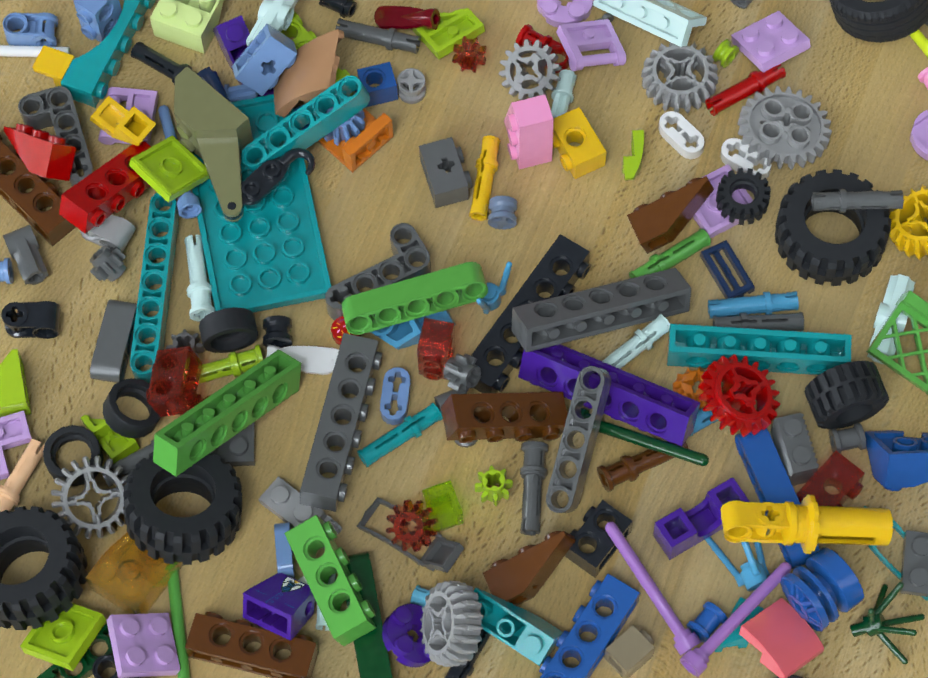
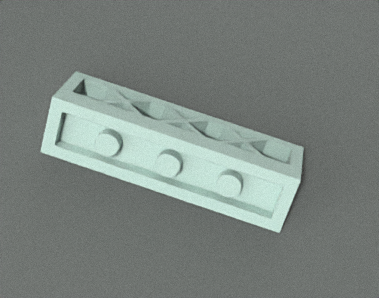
(658, 17)

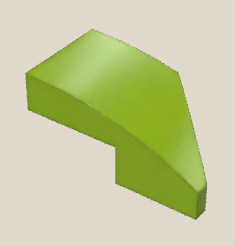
(632, 164)
(112, 443)

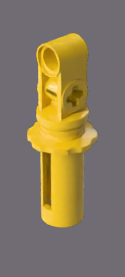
(805, 524)

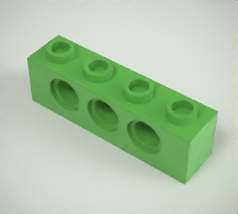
(305, 542)

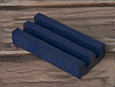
(718, 278)

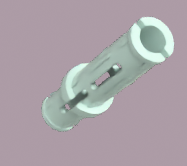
(638, 343)

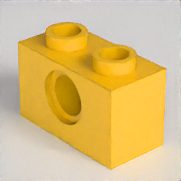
(578, 159)

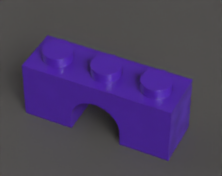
(686, 529)

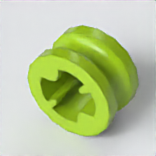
(725, 53)

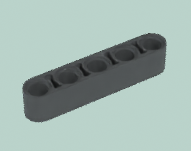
(589, 428)

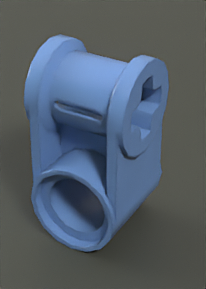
(32, 29)

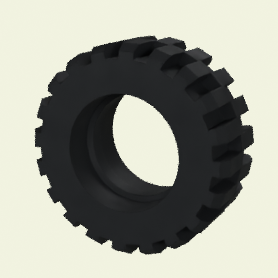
(822, 259)
(183, 537)
(58, 581)

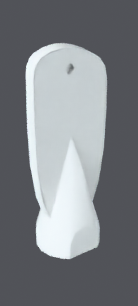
(312, 358)

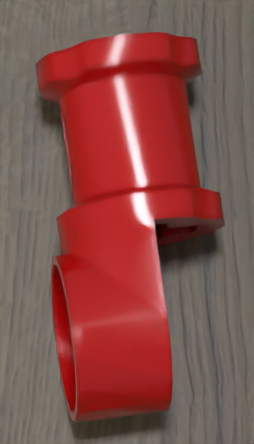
(528, 33)

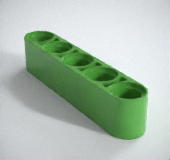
(414, 298)

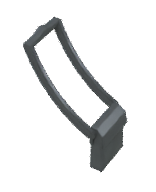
(439, 555)

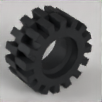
(743, 181)

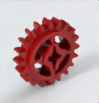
(741, 388)

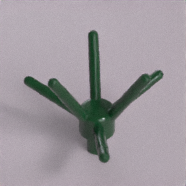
(875, 623)

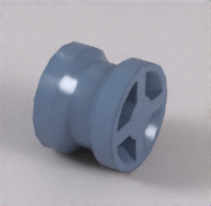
(502, 212)

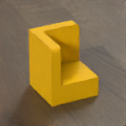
(52, 63)

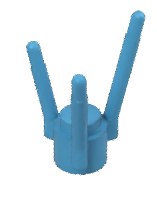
(493, 297)
(753, 571)

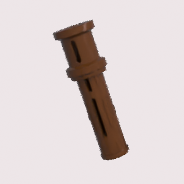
(630, 467)

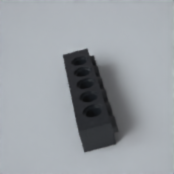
(561, 256)

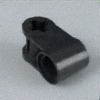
(33, 321)

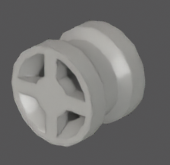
(408, 79)

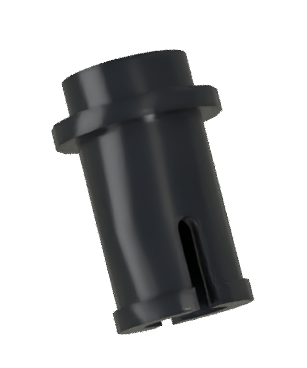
(344, 7)

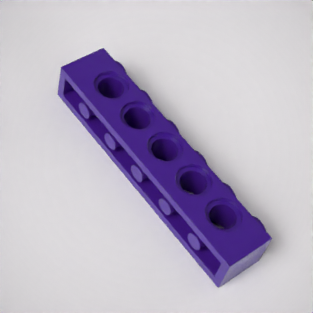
(629, 399)

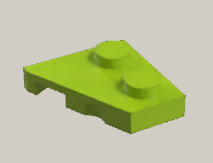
(450, 31)

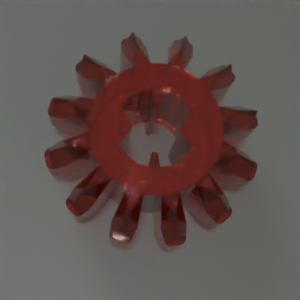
(401, 521)

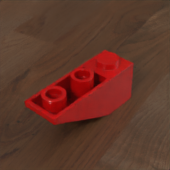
(42, 152)

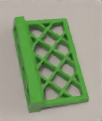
(917, 311)

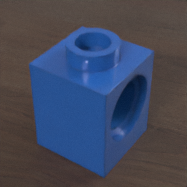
(382, 75)

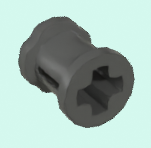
(847, 438)

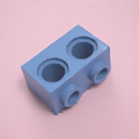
(97, 17)

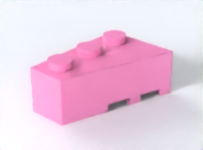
(530, 131)

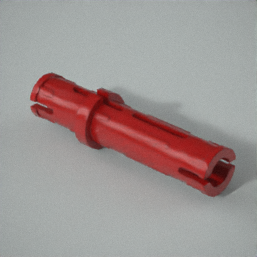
(754, 83)

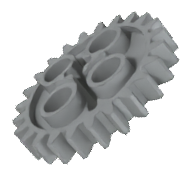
(784, 127)

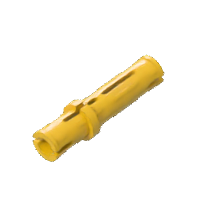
(486, 167)

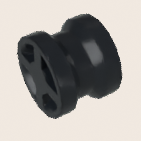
(277, 331)

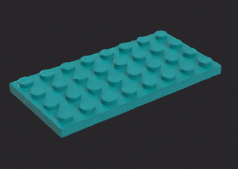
(276, 247)

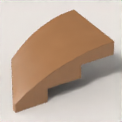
(310, 74)

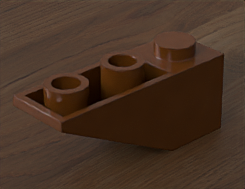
(665, 218)
(524, 574)

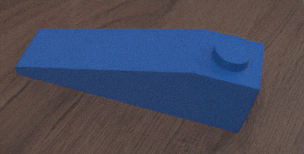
(897, 459)

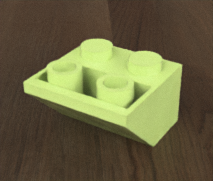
(187, 22)

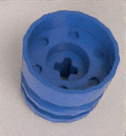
(822, 588)

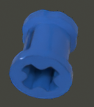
(707, 621)

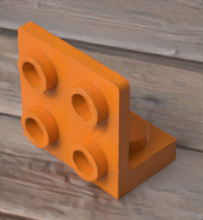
(360, 148)

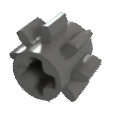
(108, 263)
(186, 339)
(462, 372)

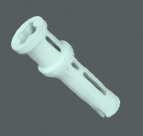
(199, 289)

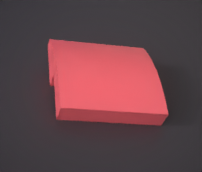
(782, 638)

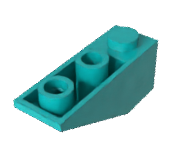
(518, 627)

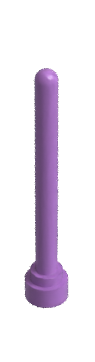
(683, 637)
(696, 660)

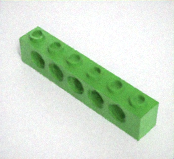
(226, 412)

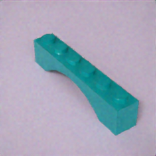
(90, 73)

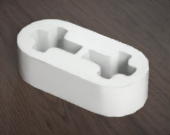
(678, 136)
(743, 158)

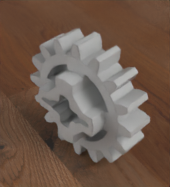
(537, 62)

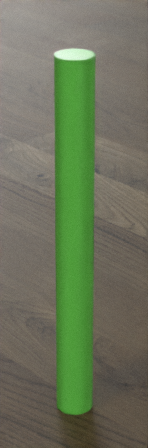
(178, 624)

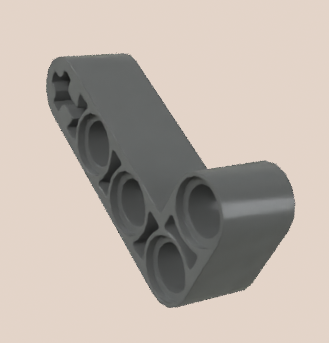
(60, 117)
(375, 276)

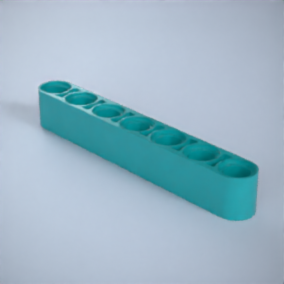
(154, 274)

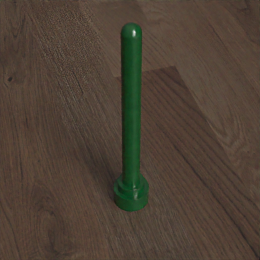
(650, 442)

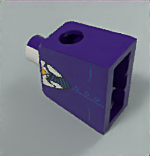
(279, 604)

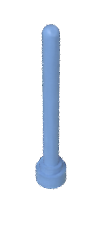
(187, 204)

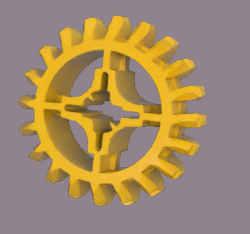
(908, 225)

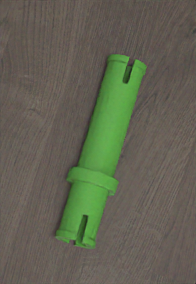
(674, 255)

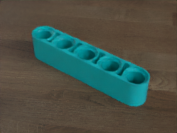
(314, 113)

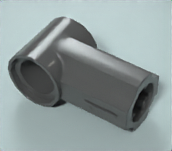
(24, 249)

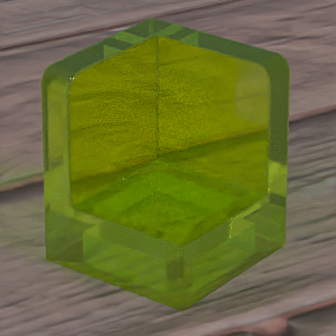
(444, 504)

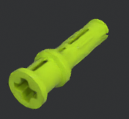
(235, 365)

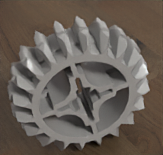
(681, 86)
(65, 502)
(451, 623)

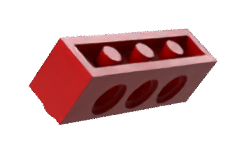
(103, 191)

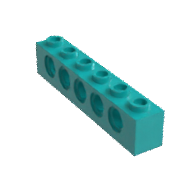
(773, 349)

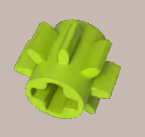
(494, 493)

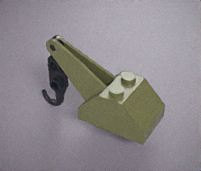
(218, 135)

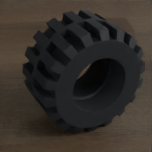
(846, 394)

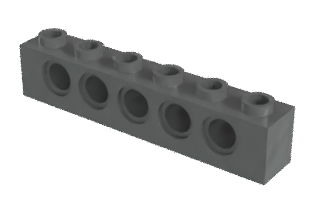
(600, 309)
(327, 492)

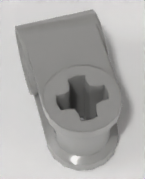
(112, 233)

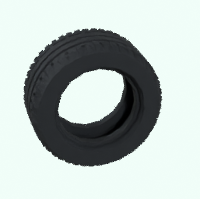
(880, 19)

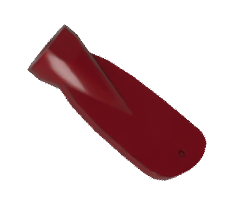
(406, 17)

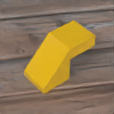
(122, 124)

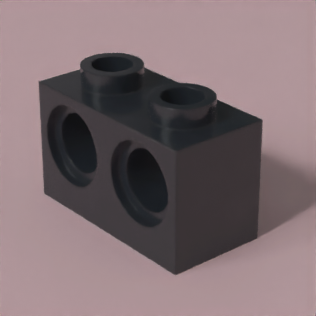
(597, 537)

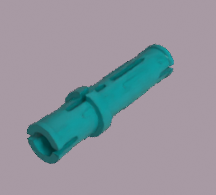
(402, 433)

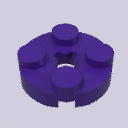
(397, 639)

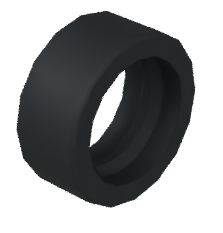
(228, 330)
(117, 420)
(66, 435)

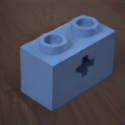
(265, 60)

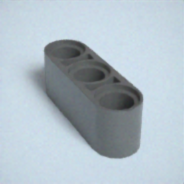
(114, 342)

